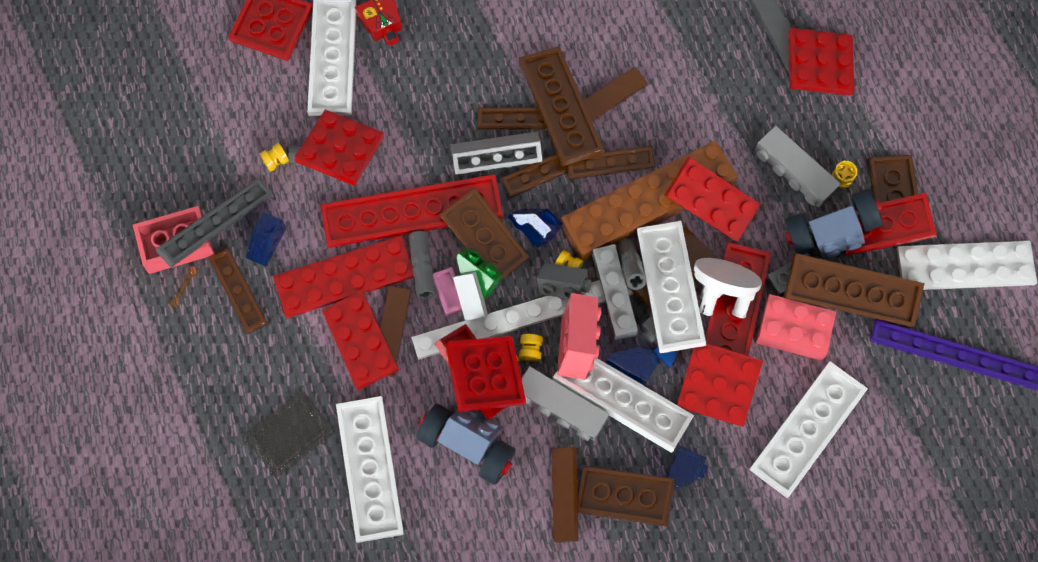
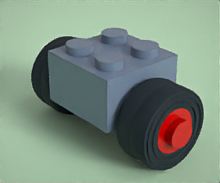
(836, 230)
(469, 436)

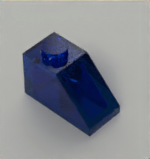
(265, 238)
(635, 363)
(687, 468)

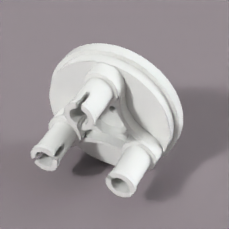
(726, 278)

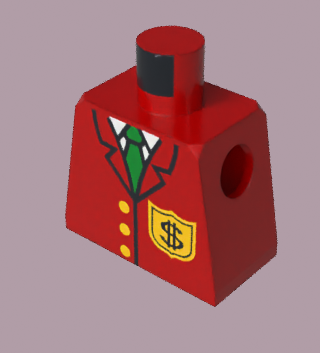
(380, 19)

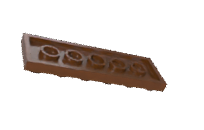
(561, 106)
(853, 290)

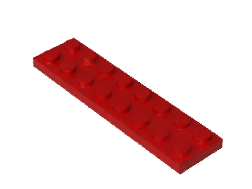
(400, 211)

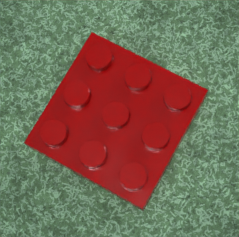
(271, 26)
(821, 61)
(339, 147)
(485, 373)
(720, 383)

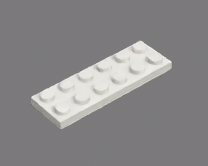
(332, 57)
(968, 264)
(671, 287)
(631, 404)
(808, 429)
(369, 469)

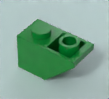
(487, 273)

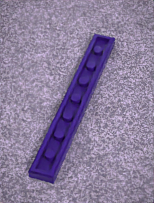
(955, 354)

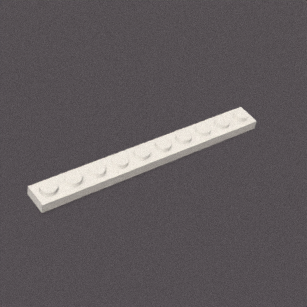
(505, 320)

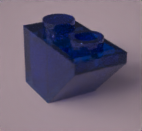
(536, 224)

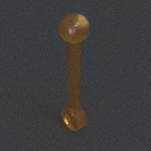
(174, 302)

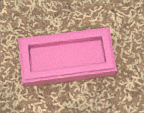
(447, 291)

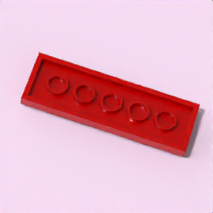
(343, 276)
(723, 327)

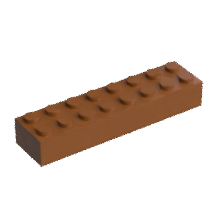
(636, 204)

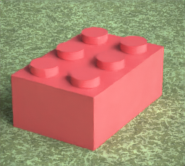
(157, 231)
(796, 327)
(579, 336)

